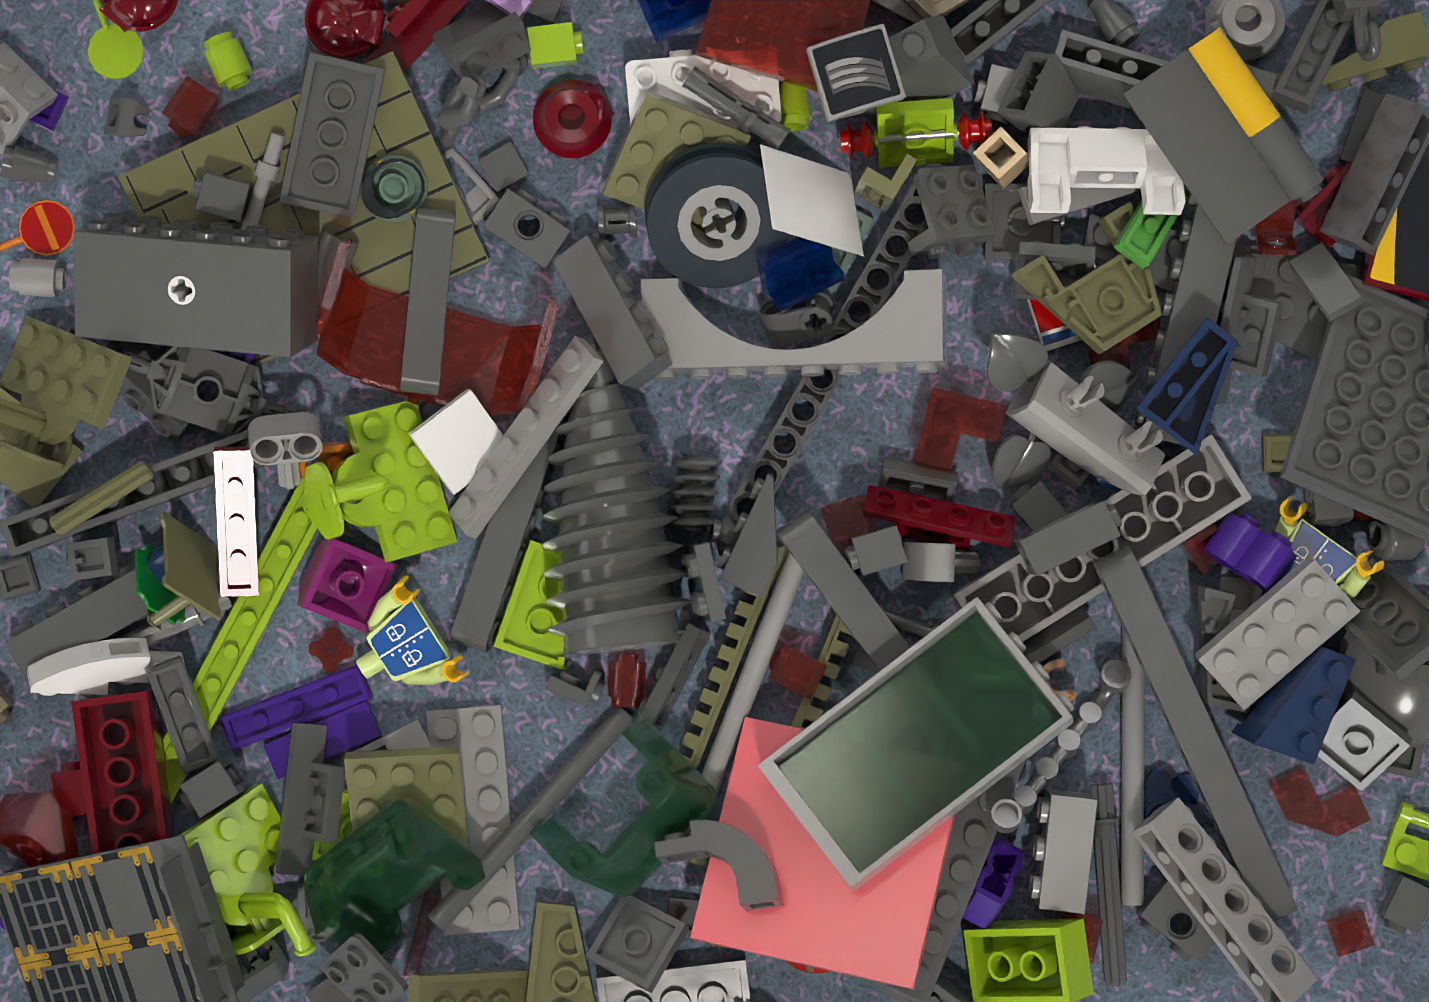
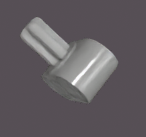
(285, 444)
(937, 562)

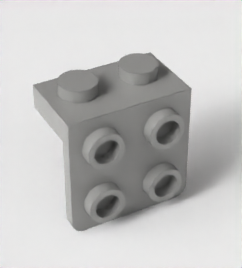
(21, 96)

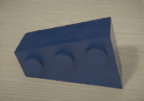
(1190, 385)
(1300, 706)

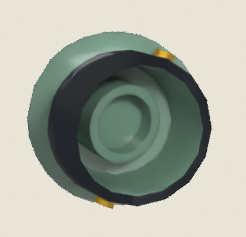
(393, 188)

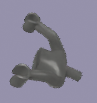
(470, 99)

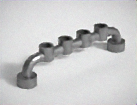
(1008, 813)

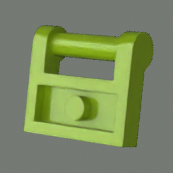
(1406, 851)

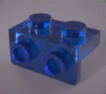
(797, 271)

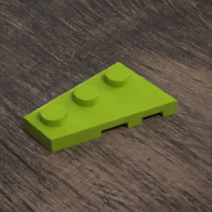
(526, 614)

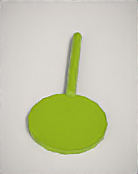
(112, 50)

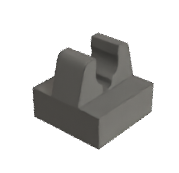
(121, 117)

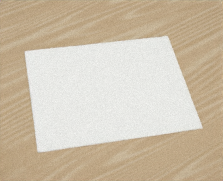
(811, 200)

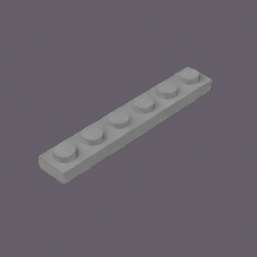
(525, 436)

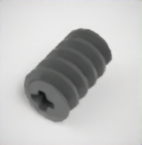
(694, 492)

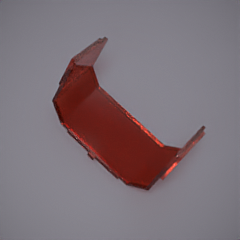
(365, 339)

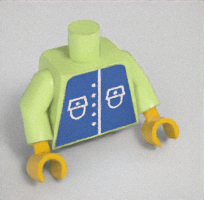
(1343, 567)
(407, 642)

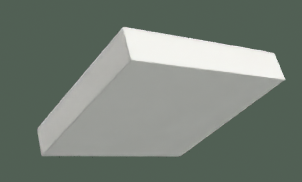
(457, 440)

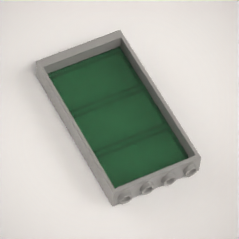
(917, 742)

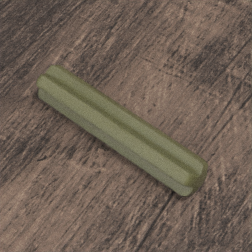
(101, 497)

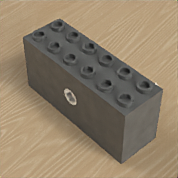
(196, 285)

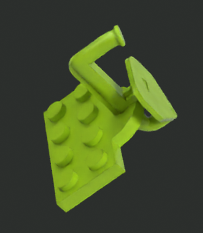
(388, 480)
(238, 849)

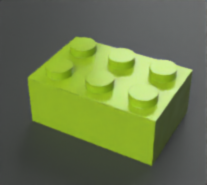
(1029, 961)

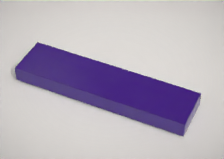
(297, 705)

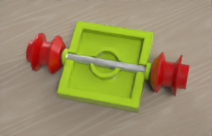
(915, 128)

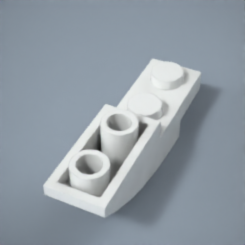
(93, 665)

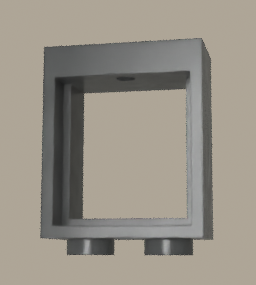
(1068, 537)

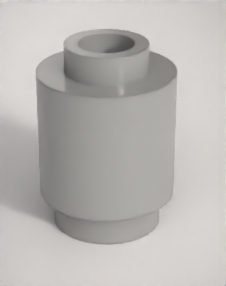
(37, 277)

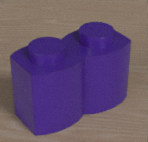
(1251, 552)
(994, 883)

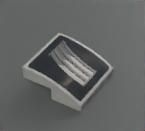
(855, 72)

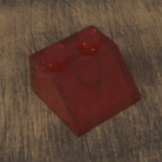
(37, 828)

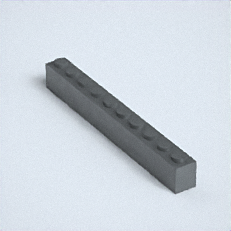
(1198, 283)

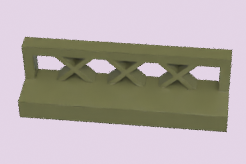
(880, 190)

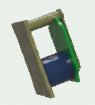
(177, 574)

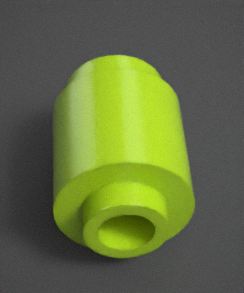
(227, 61)

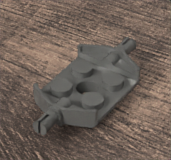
(179, 371)

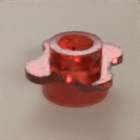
(331, 660)

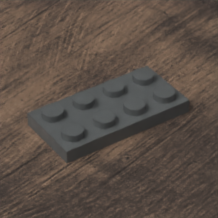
(332, 135)
(707, 597)
(1392, 621)

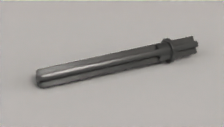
(1109, 885)

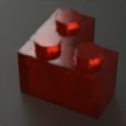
(950, 417)

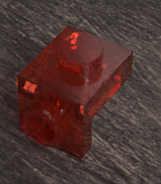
(796, 670)

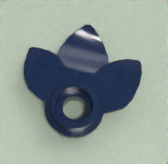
(1162, 789)

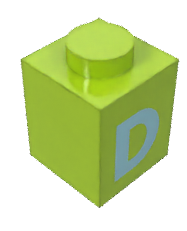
(554, 45)

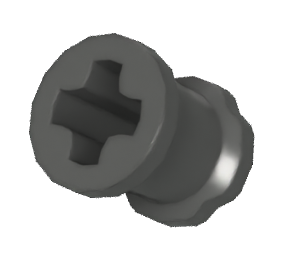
(607, 220)

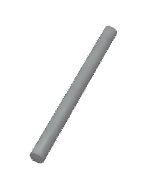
(753, 672)
(1132, 780)

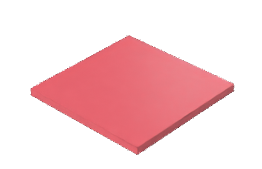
(823, 922)

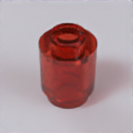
(626, 680)

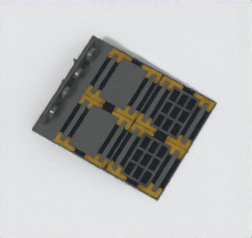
(121, 927)

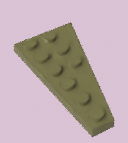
(557, 957)

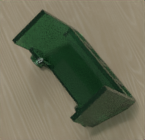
(675, 798)

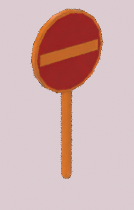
(44, 228)

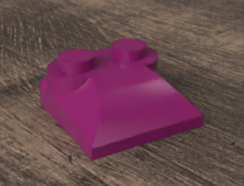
(344, 583)

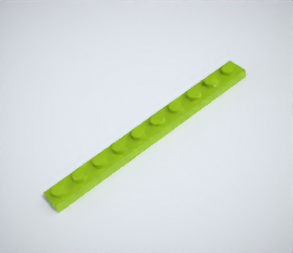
(247, 624)

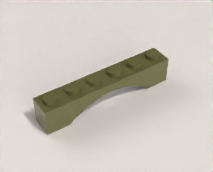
(1402, 44)

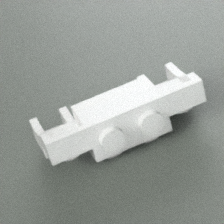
(1099, 160)

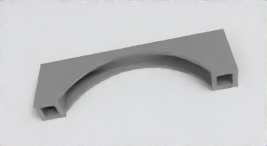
(901, 334)

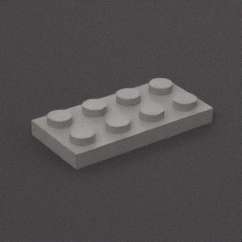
(1277, 632)

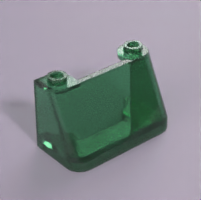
(381, 871)

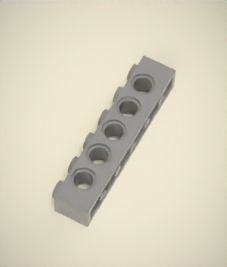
(1206, 898)

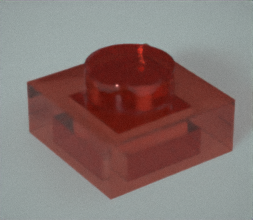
(1349, 932)

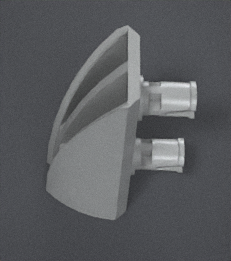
(1087, 431)

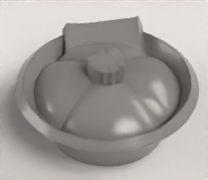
(1250, 25)

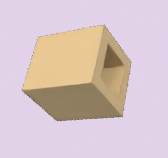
(1002, 157)

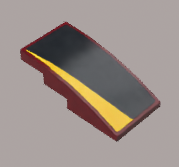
(1403, 253)

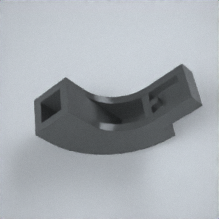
(754, 872)

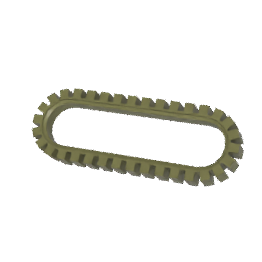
(733, 656)

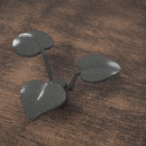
(1013, 362)

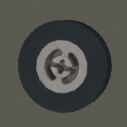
(707, 179)

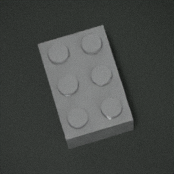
(1062, 850)

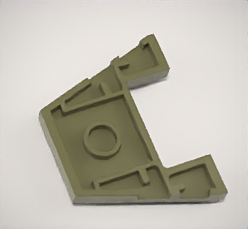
(1105, 302)

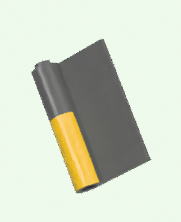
(1223, 136)

